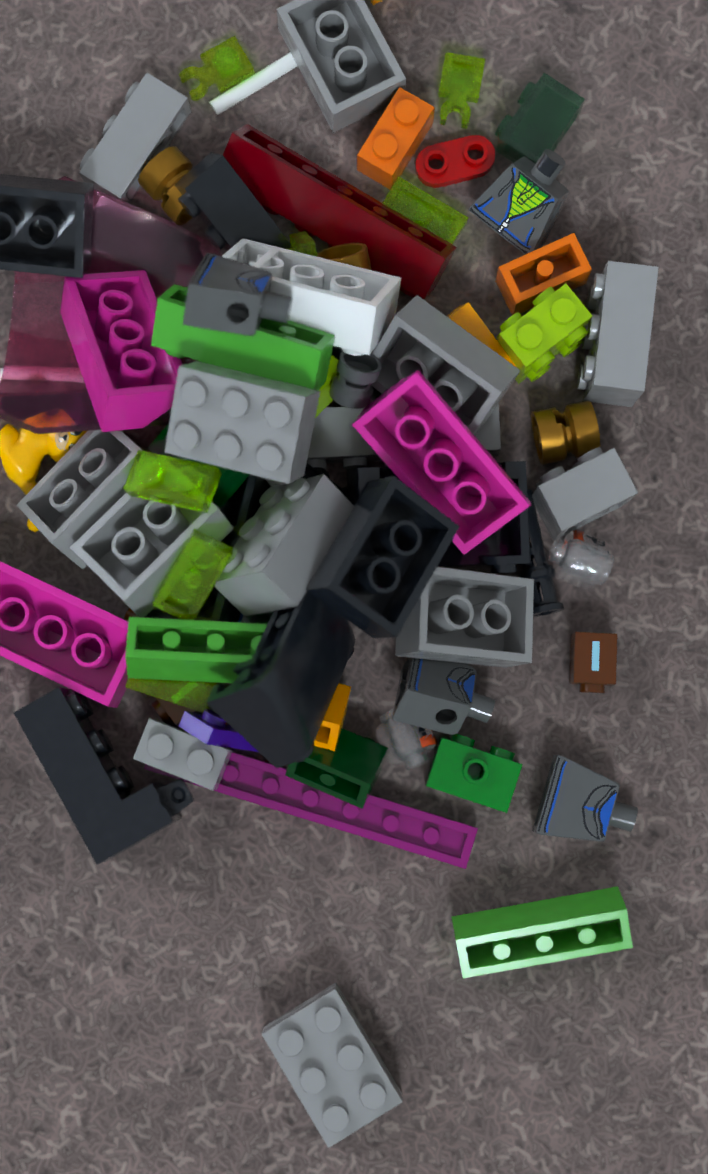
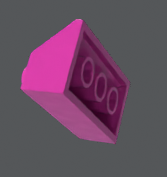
(111, 337)
(440, 459)
(62, 637)

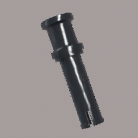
(542, 573)

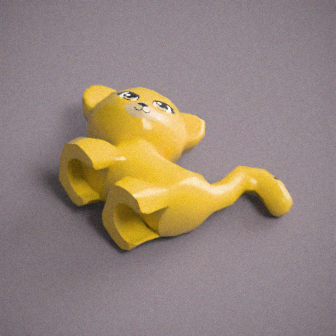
(24, 451)

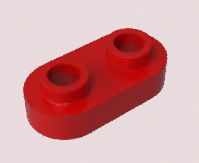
(456, 162)

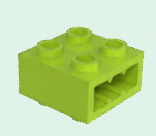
(549, 328)

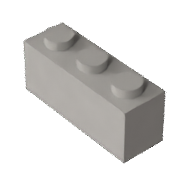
(135, 137)

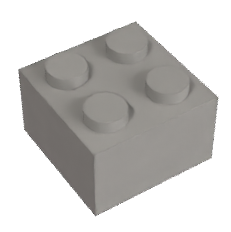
(582, 493)

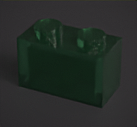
(541, 120)

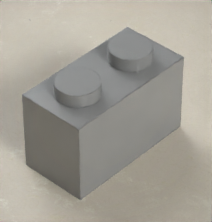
(182, 754)

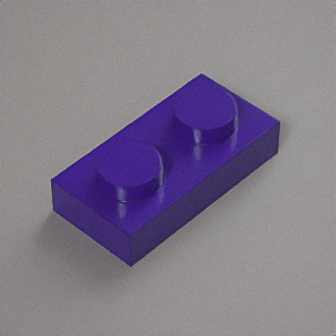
(213, 730)

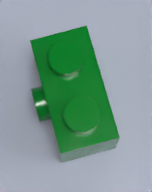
(474, 773)

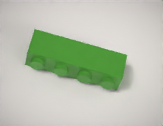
(276, 351)
(189, 649)
(542, 932)

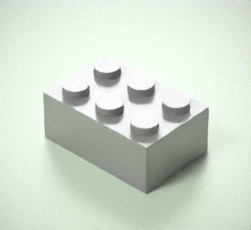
(341, 57)
(618, 334)
(449, 357)
(241, 421)
(80, 488)
(139, 543)
(283, 545)
(471, 620)
(332, 1065)

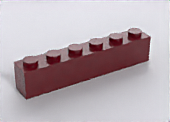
(337, 211)

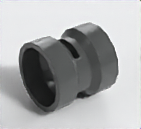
(353, 383)

